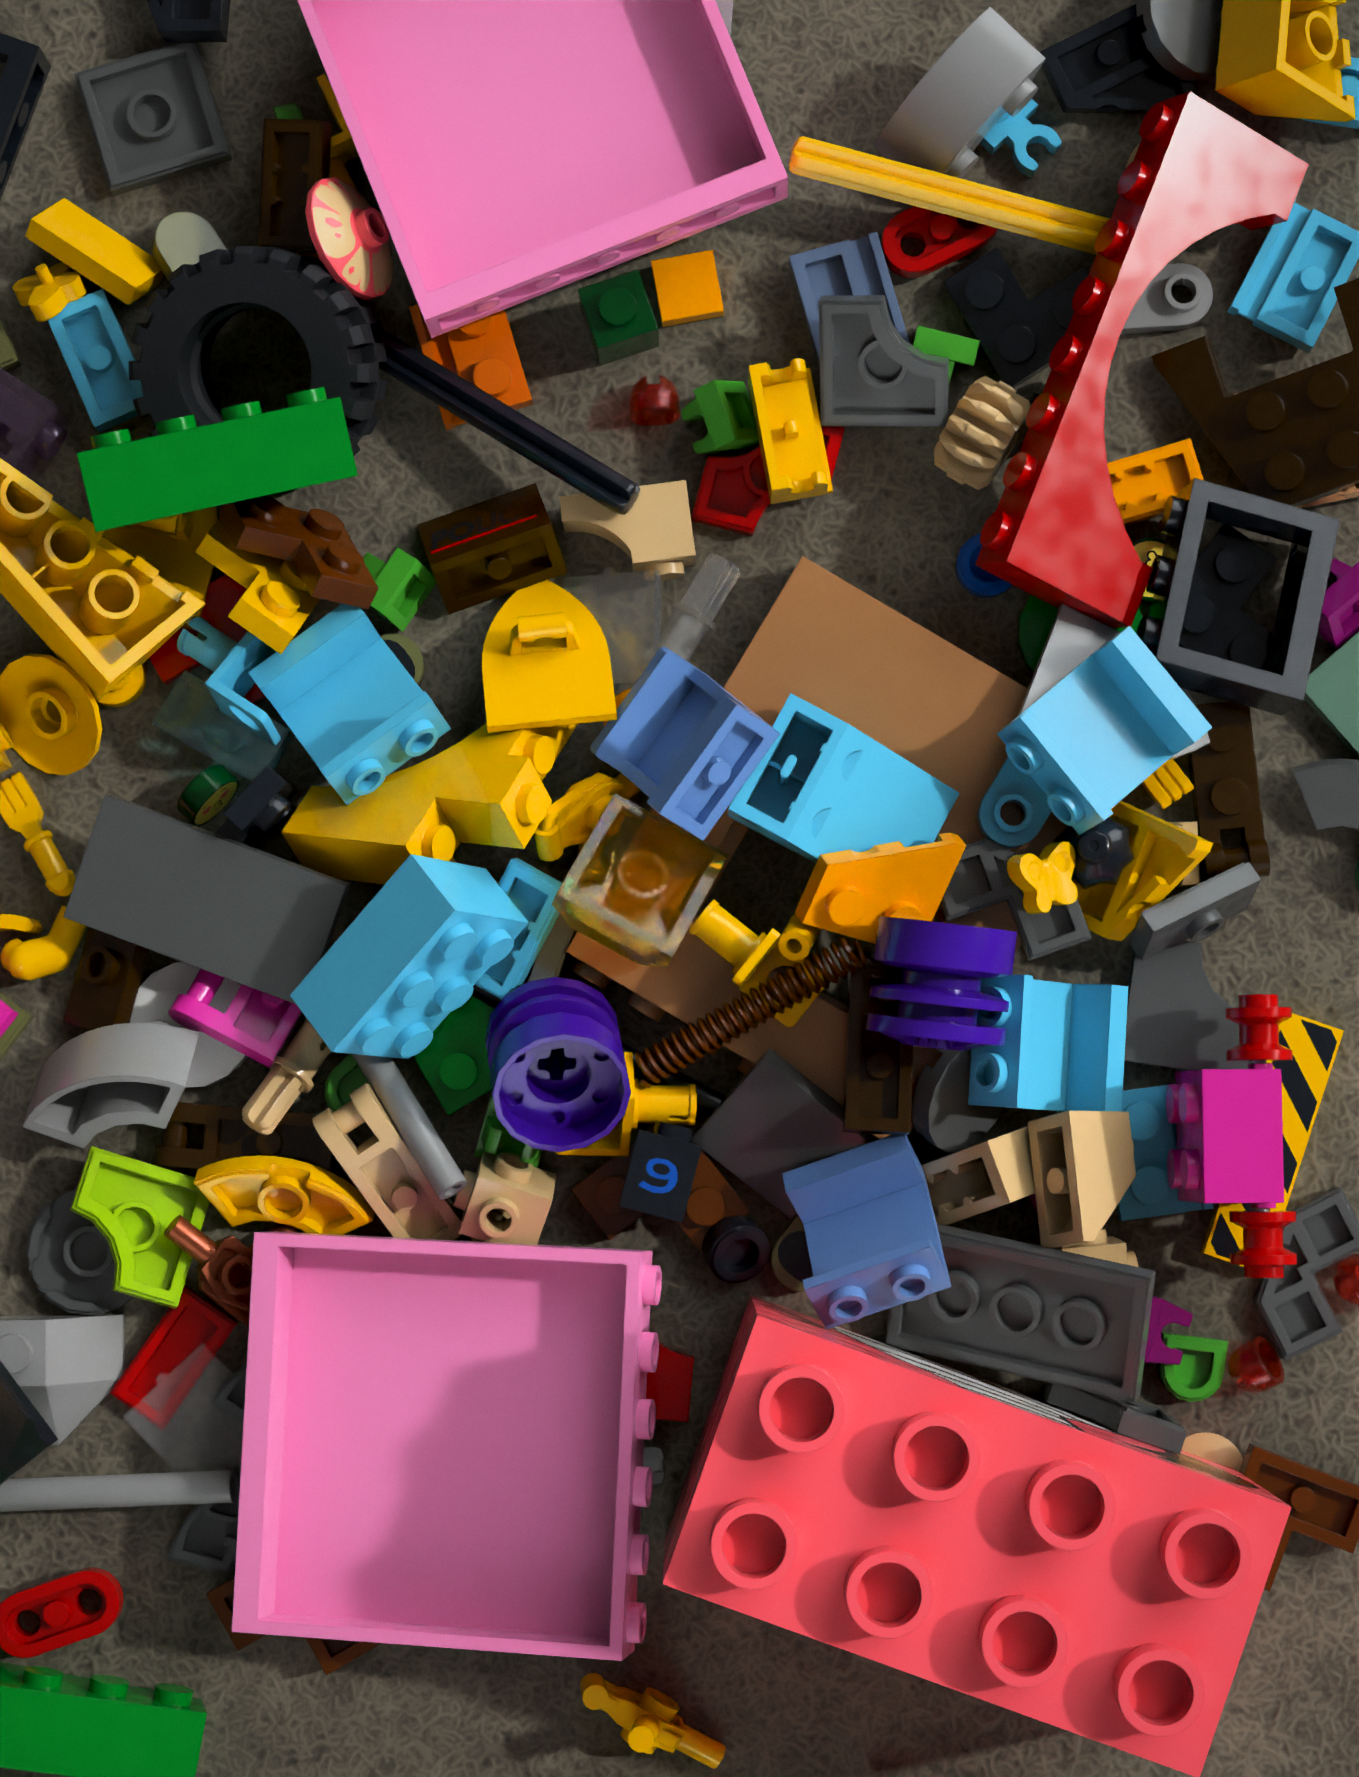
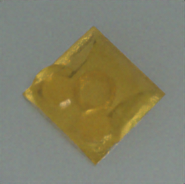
(638, 883)

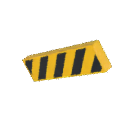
(1302, 1090)

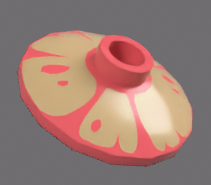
(349, 238)

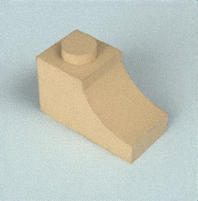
(652, 534)
(980, 1177)

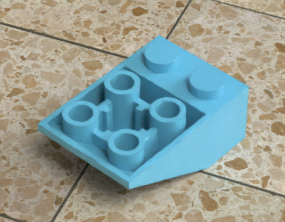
(837, 789)

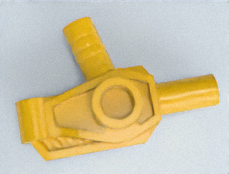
(576, 813)
(649, 1720)

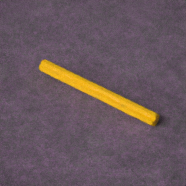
(945, 194)

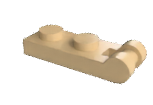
(386, 1170)

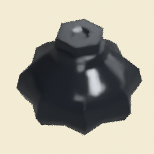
(1099, 852)

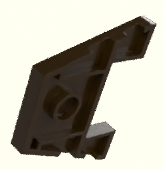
(1285, 436)

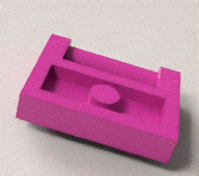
(252, 1024)

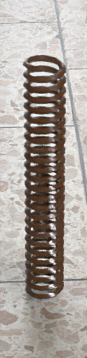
(660, 1054)

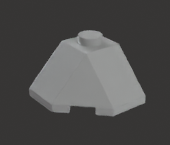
(64, 1363)

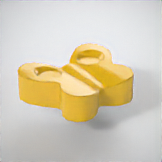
(49, 290)
(1045, 879)

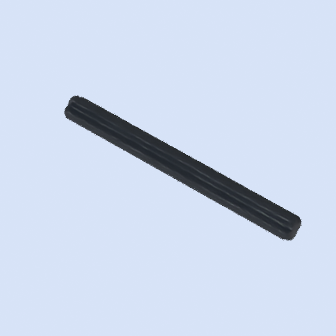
(507, 425)

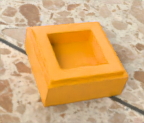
(687, 288)

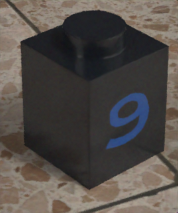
(661, 1171)

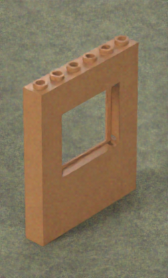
(900, 690)

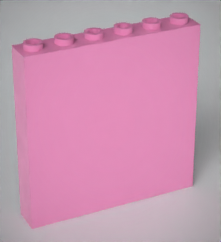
(542, 136)
(446, 1444)

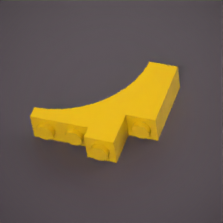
(471, 793)

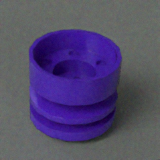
(941, 982)
(556, 1064)

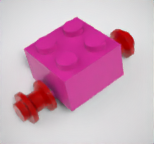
(1234, 1136)

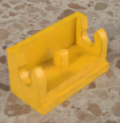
(789, 431)

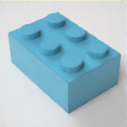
(409, 958)

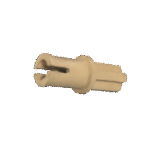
(287, 1078)

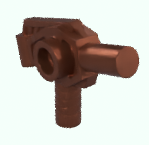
(222, 1267)

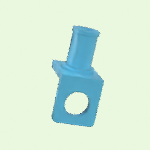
(230, 678)

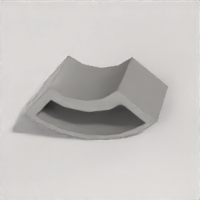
(963, 98)
(111, 1080)

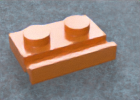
(481, 355)

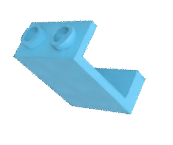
(350, 702)
(1102, 731)
(1058, 1048)

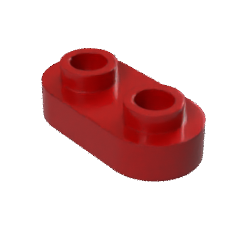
(940, 236)
(60, 1612)

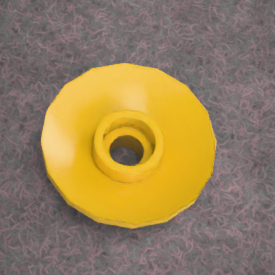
(49, 714)

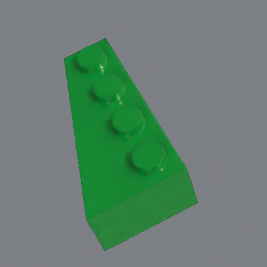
(217, 462)
(96, 1725)

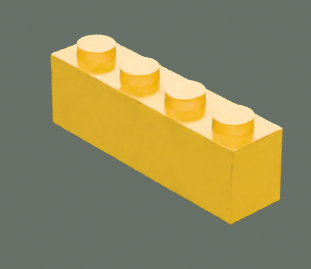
(1284, 59)
(80, 589)

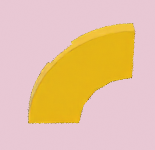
(283, 1193)

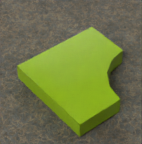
(132, 1209)

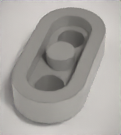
(1161, 312)

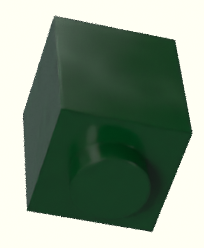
(618, 317)

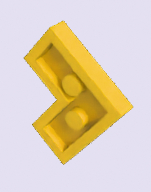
(275, 592)

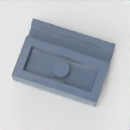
(843, 269)

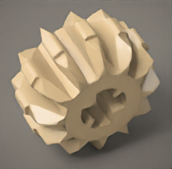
(981, 432)

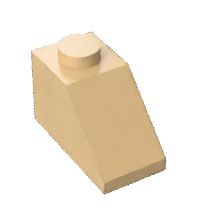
(1079, 1172)

